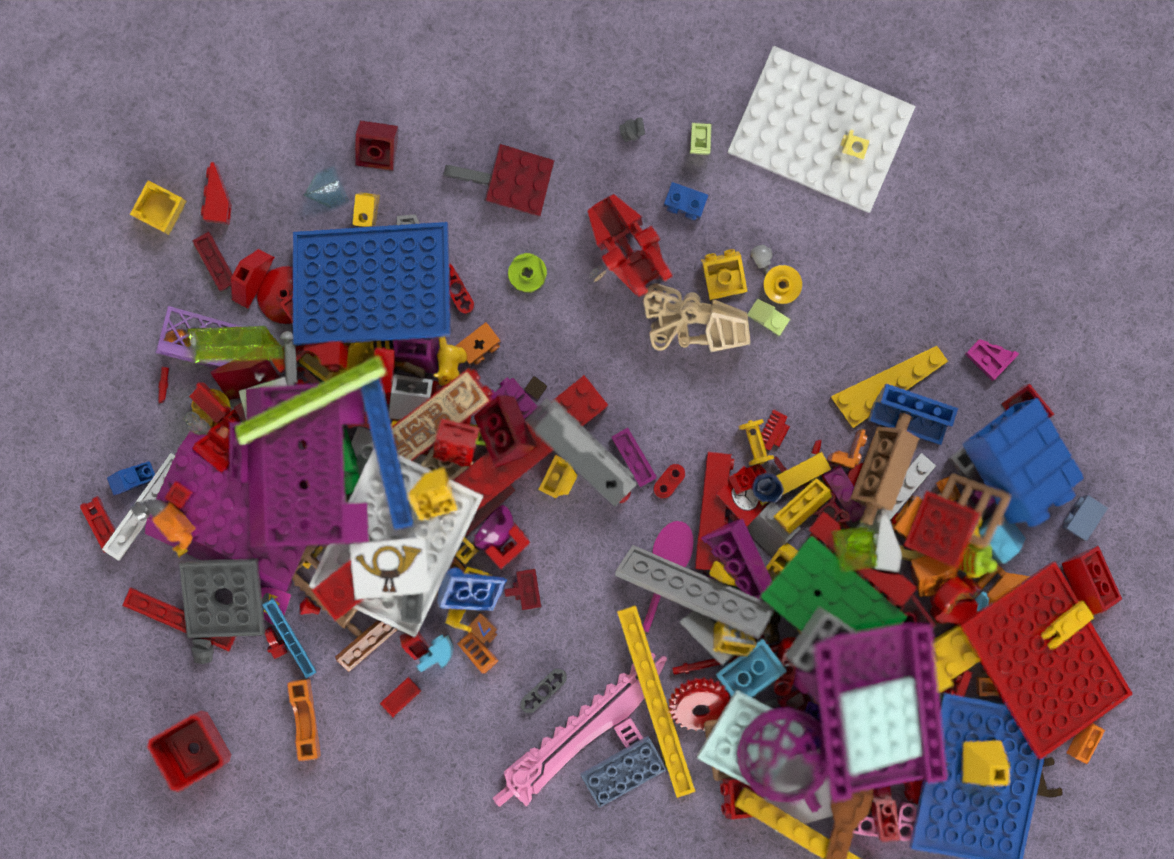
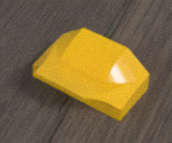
(558, 478)

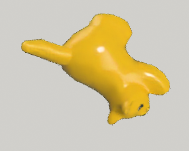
(448, 359)

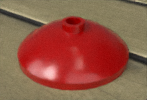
(270, 293)

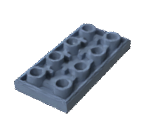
(623, 771)

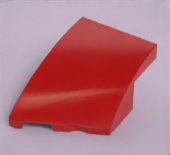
(216, 443)

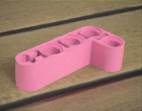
(902, 821)

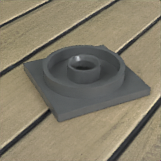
(208, 616)

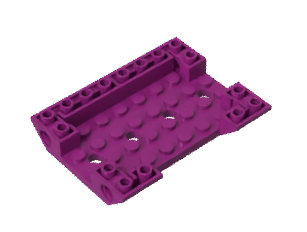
(279, 466)

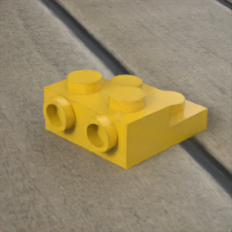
(724, 274)

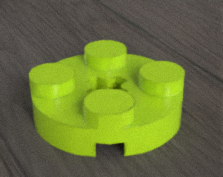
(518, 266)

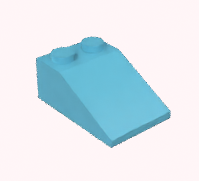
(753, 672)

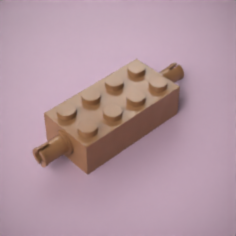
(884, 468)

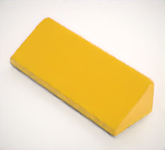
(803, 506)

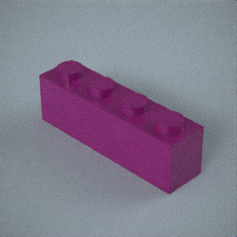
(740, 556)

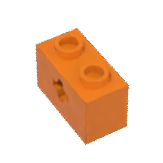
(485, 334)

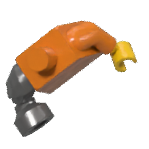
(169, 520)

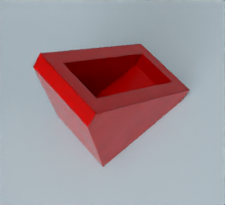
(414, 646)

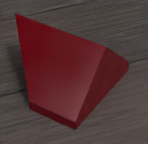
(795, 700)

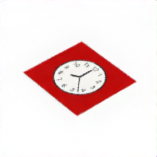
(743, 505)

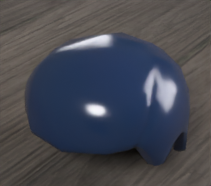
(767, 488)

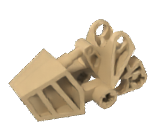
(724, 324)

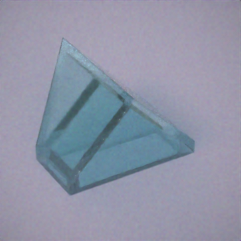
(327, 188)

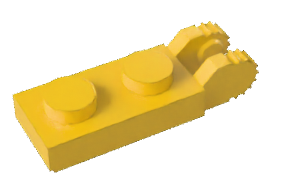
(1068, 624)

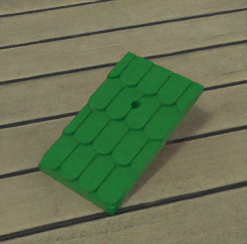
(843, 593)

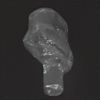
(196, 424)

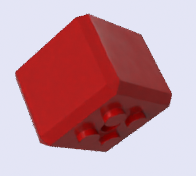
(174, 756)

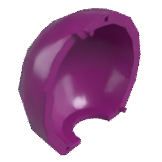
(495, 529)

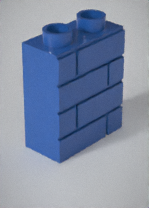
(1026, 459)

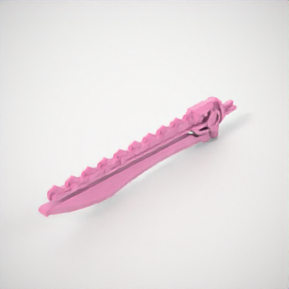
(529, 766)

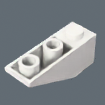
(887, 546)

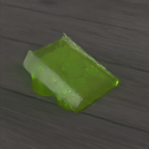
(855, 548)

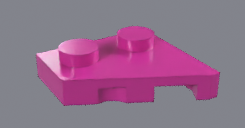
(990, 358)

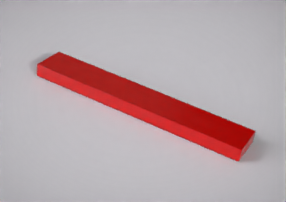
(167, 614)

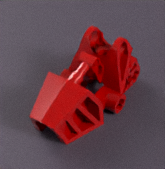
(610, 223)

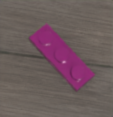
(237, 457)
(634, 457)
(843, 490)

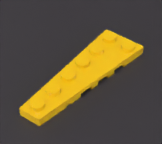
(857, 401)

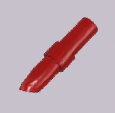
(163, 384)

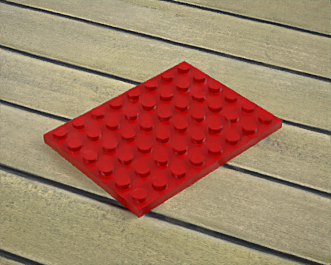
(1044, 688)

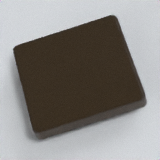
(535, 387)

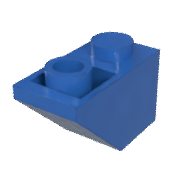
(130, 478)

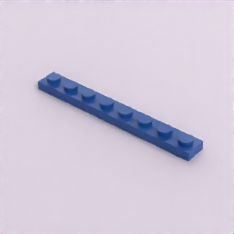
(387, 454)

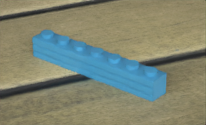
(289, 637)

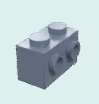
(1084, 517)

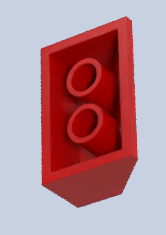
(1092, 580)

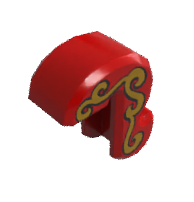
(955, 590)

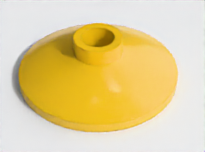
(782, 274)

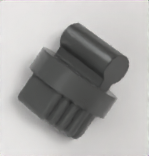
(632, 129)
(202, 651)

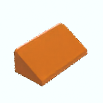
(1085, 743)

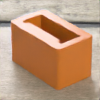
(985, 687)

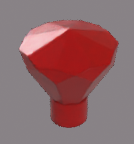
(308, 607)

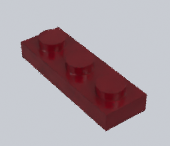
(214, 260)

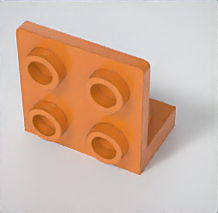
(841, 458)

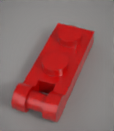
(99, 522)

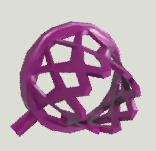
(771, 717)

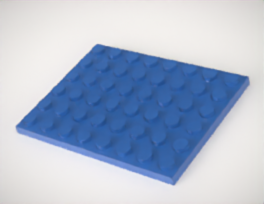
(371, 283)
(972, 817)

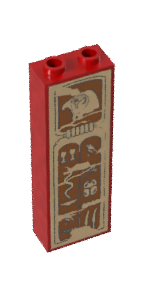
(453, 402)

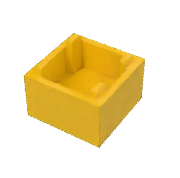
(158, 207)

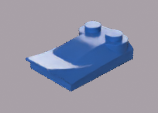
(469, 591)

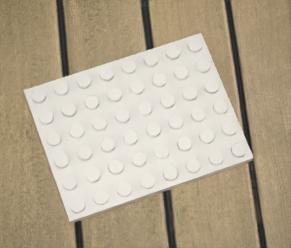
(799, 123)
(441, 534)

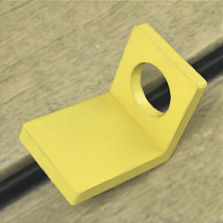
(847, 142)

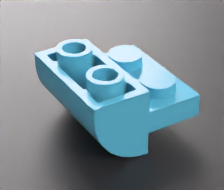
(442, 651)

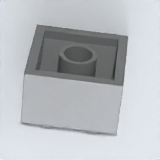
(768, 531)

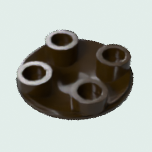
(770, 631)

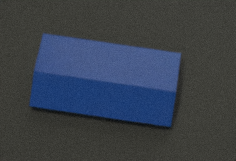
(928, 419)

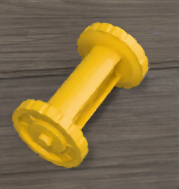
(756, 442)

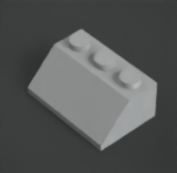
(703, 629)

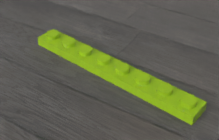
(310, 400)

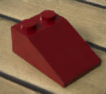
(244, 374)

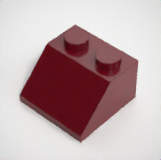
(376, 145)

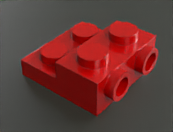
(731, 789)

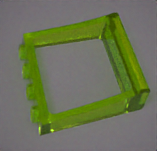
(233, 344)

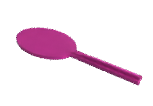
(673, 544)

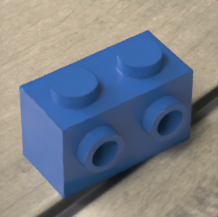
(685, 201)

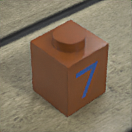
(483, 628)

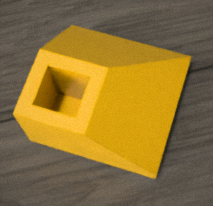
(433, 495)
(984, 763)

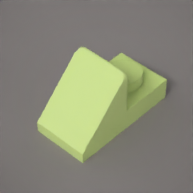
(700, 139)
(768, 317)

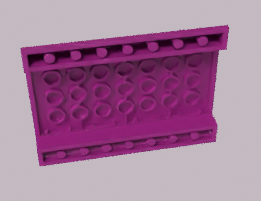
(223, 518)
(871, 659)

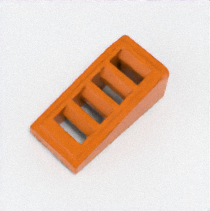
(488, 654)

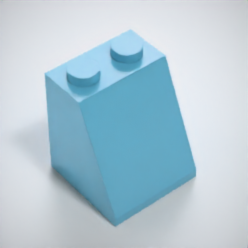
(1006, 540)

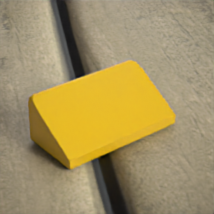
(721, 575)

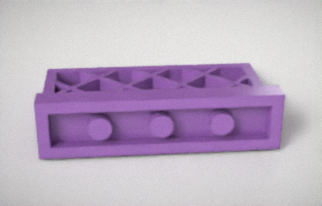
(181, 351)

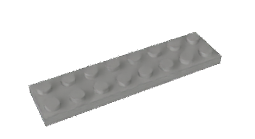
(695, 591)

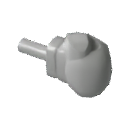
(762, 256)

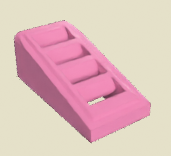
(628, 722)

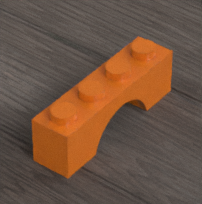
(306, 727)

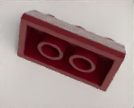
(504, 430)

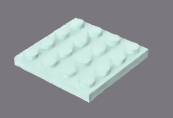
(880, 725)
(722, 743)

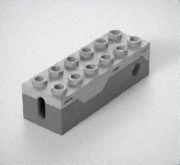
(582, 451)

